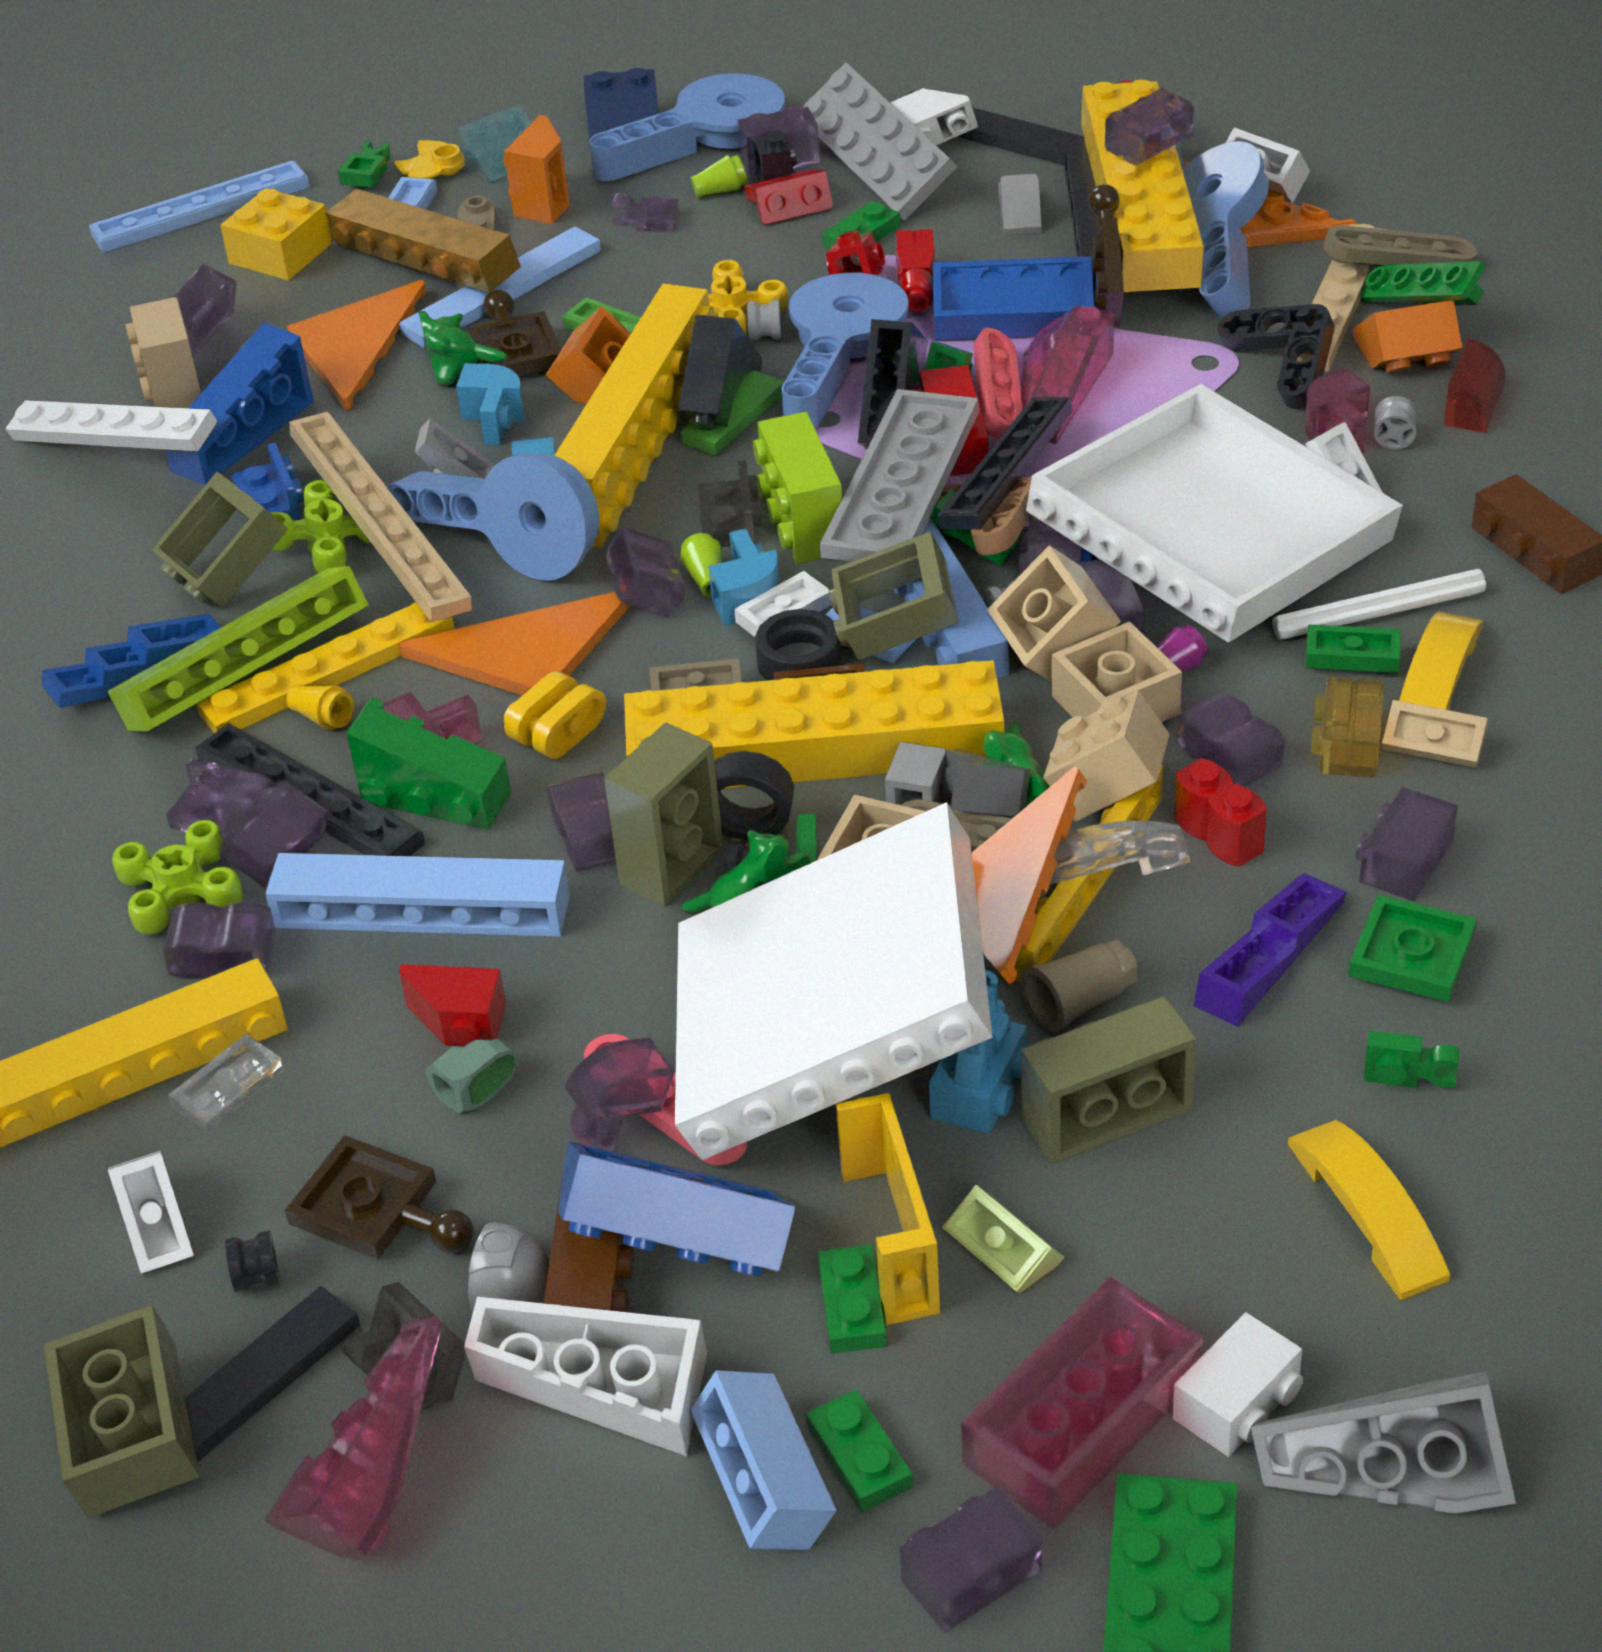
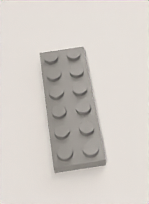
(878, 141)
(900, 474)

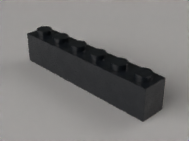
(1079, 185)

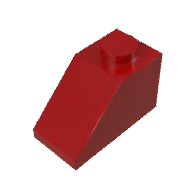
(455, 1001)

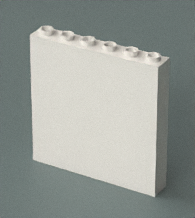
(1213, 510)
(828, 983)

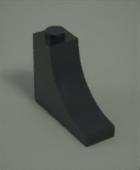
(893, 363)
(714, 370)

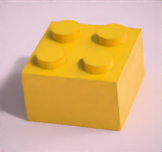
(276, 233)

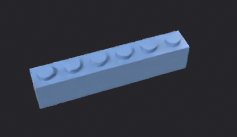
(976, 634)

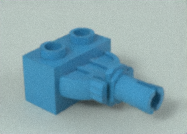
(980, 1080)

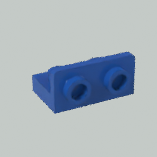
(272, 484)

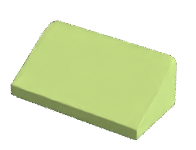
(1001, 1240)

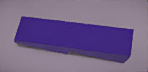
(1277, 937)

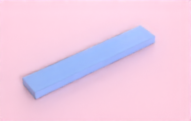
(195, 206)
(536, 268)

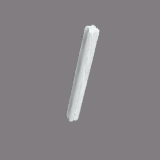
(1380, 603)

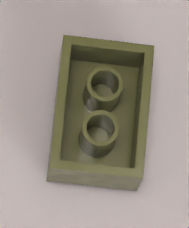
(664, 813)
(1107, 1079)
(120, 1411)

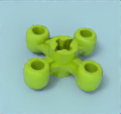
(322, 527)
(175, 876)

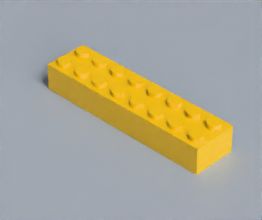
(1155, 213)
(635, 404)
(832, 721)

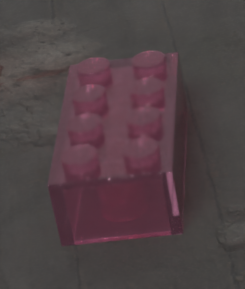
(1079, 1402)

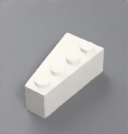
(594, 1364)

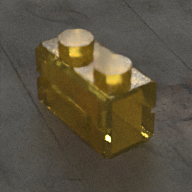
(1350, 726)

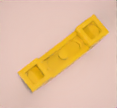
(1440, 660)
(1377, 1203)

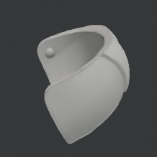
(507, 1265)

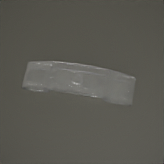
(1118, 843)

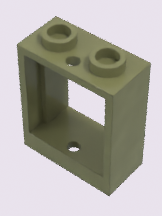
(198, 527)
(881, 573)

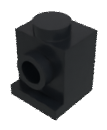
(773, 156)

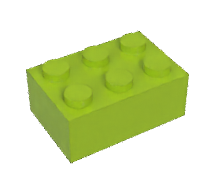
(797, 483)

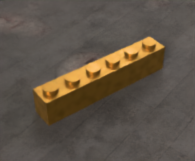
(423, 240)

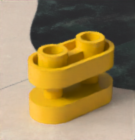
(554, 714)

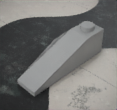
(1405, 1446)

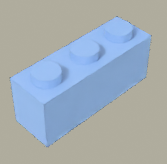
(762, 1461)

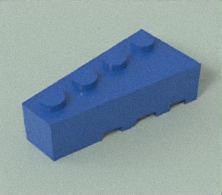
(250, 400)

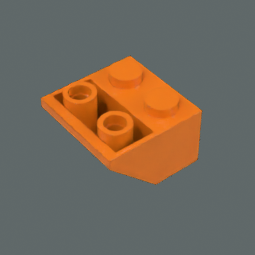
(537, 173)

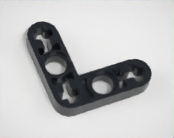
(1305, 329)

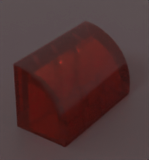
(1474, 388)

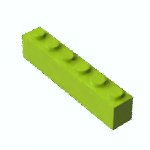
(237, 649)

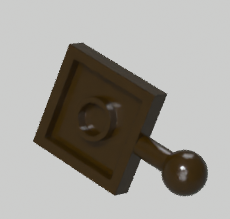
(1106, 252)
(524, 339)
(367, 1196)

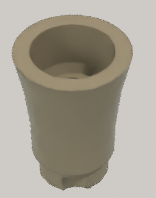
(1076, 983)

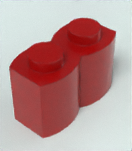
(1220, 812)

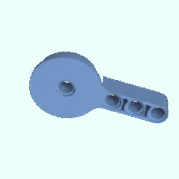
(703, 113)
(1226, 192)
(835, 326)
(503, 508)

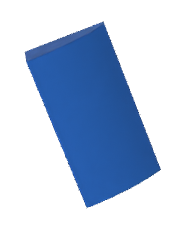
(1007, 294)

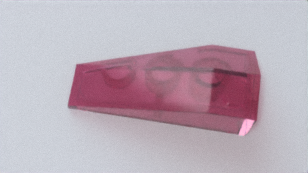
(1068, 358)
(356, 1482)

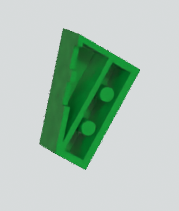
(424, 773)

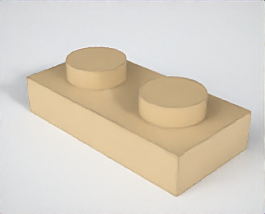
(1435, 733)

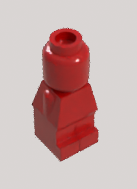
(915, 267)

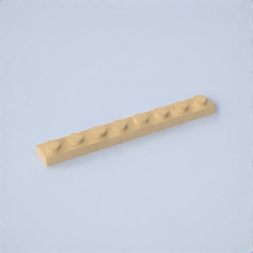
(381, 517)

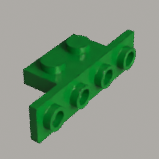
(1425, 283)

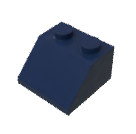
(619, 98)

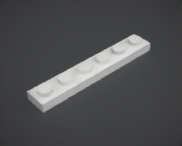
(112, 425)

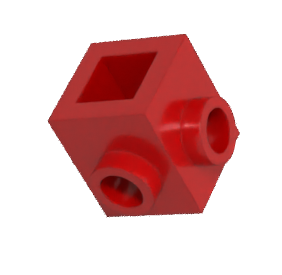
(842, 259)

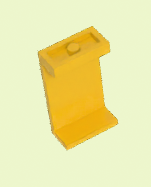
(907, 1260)

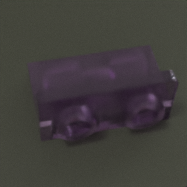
(215, 794)

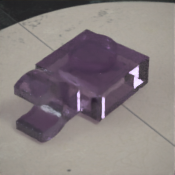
(649, 215)

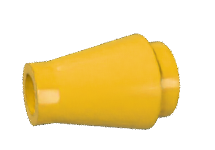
(325, 705)

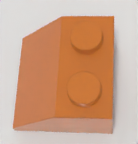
(1409, 335)
(588, 355)

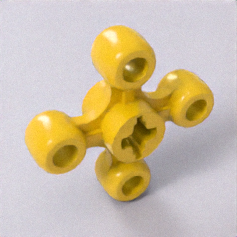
(731, 296)

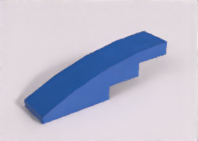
(115, 663)

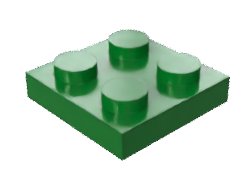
(1413, 947)

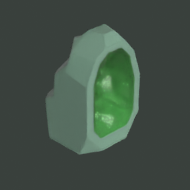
(472, 1074)

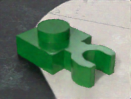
(365, 168)
(1402, 1060)

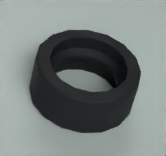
(792, 628)
(759, 772)

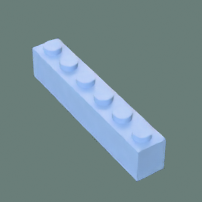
(418, 894)

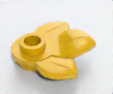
(433, 160)

